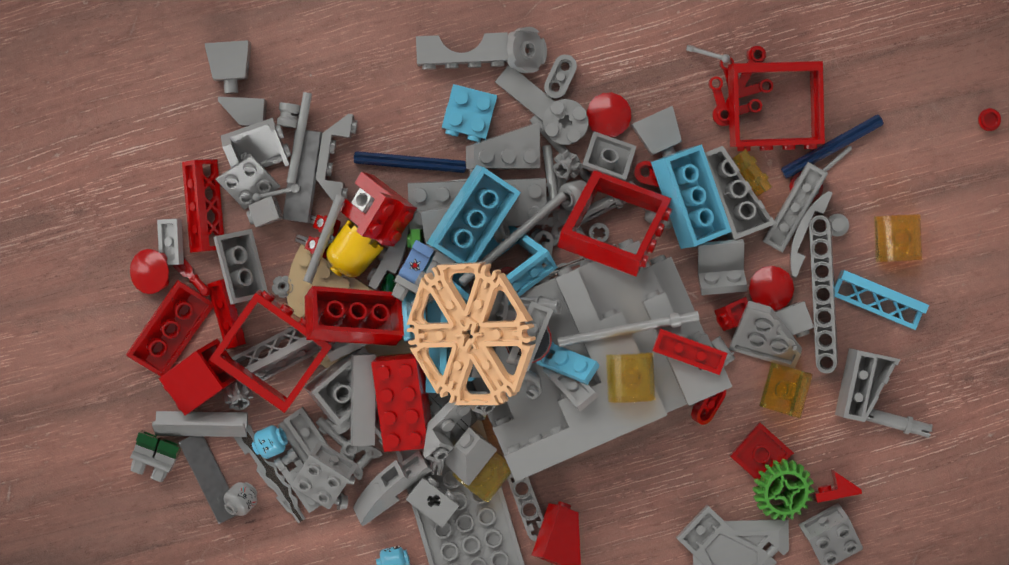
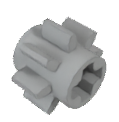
(567, 165)
(238, 396)

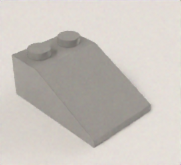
(333, 389)

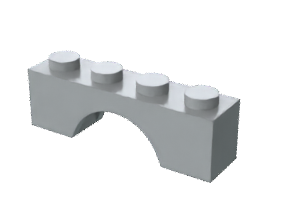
(433, 52)

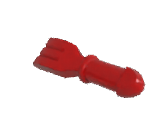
(187, 271)

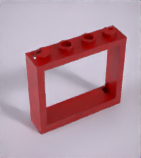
(817, 104)
(601, 251)
(249, 379)

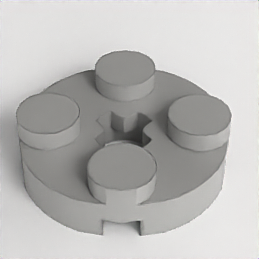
(518, 58)
(559, 110)

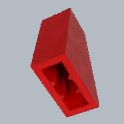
(559, 536)

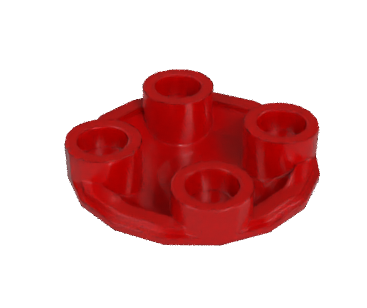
(609, 114)
(149, 271)
(771, 287)

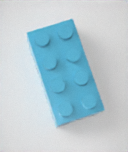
(694, 196)
(473, 216)

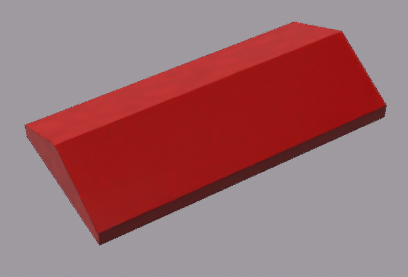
(170, 328)

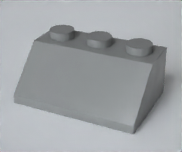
(240, 265)

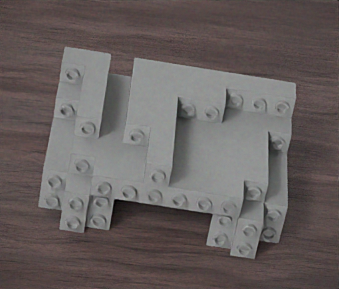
(594, 298)

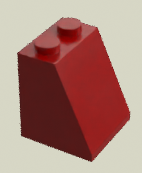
(196, 379)

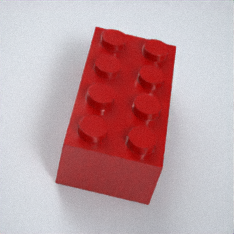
(353, 316)
(401, 401)

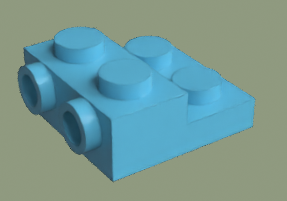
(469, 113)

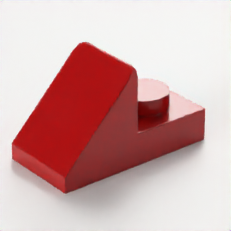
(841, 489)

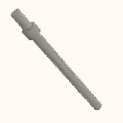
(517, 234)
(674, 320)

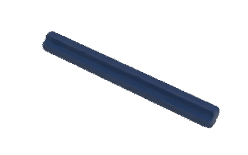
(832, 146)
(411, 162)

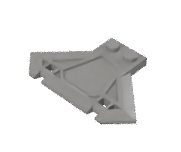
(734, 542)

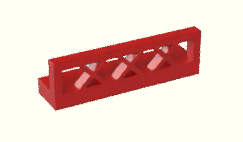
(194, 187)

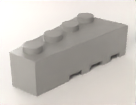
(742, 207)

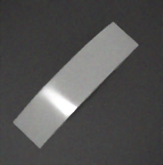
(819, 207)

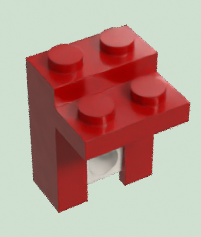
(383, 215)

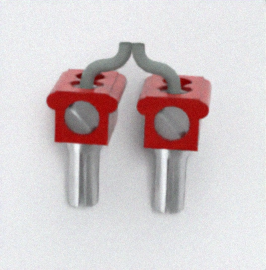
(318, 223)

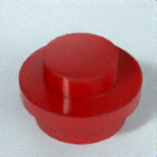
(989, 119)

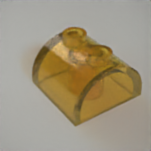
(898, 238)
(630, 377)
(786, 390)
(489, 478)

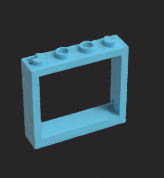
(527, 273)

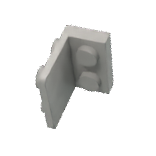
(721, 267)
(324, 475)
(831, 535)

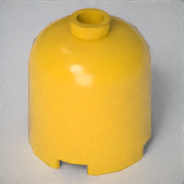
(351, 252)

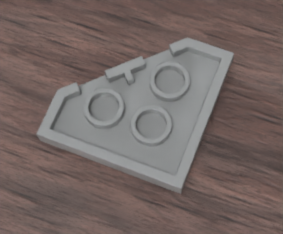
(765, 336)

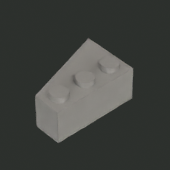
(507, 151)
(862, 383)

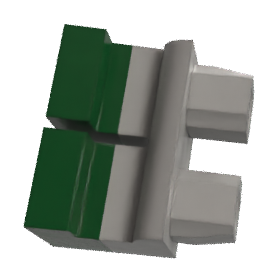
(145, 452)

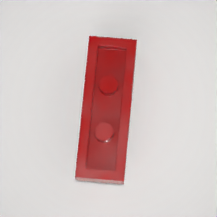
(225, 312)
(689, 351)

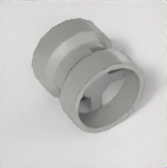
(288, 115)

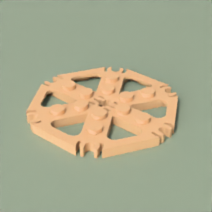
(485, 334)

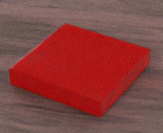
(758, 449)

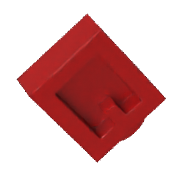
(730, 315)

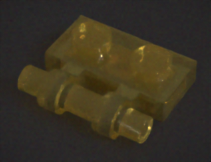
(751, 172)

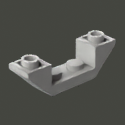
(343, 128)
(436, 442)

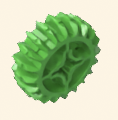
(766, 492)

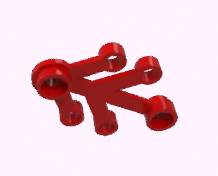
(743, 91)

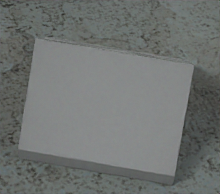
(609, 156)

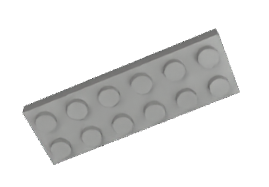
(442, 194)

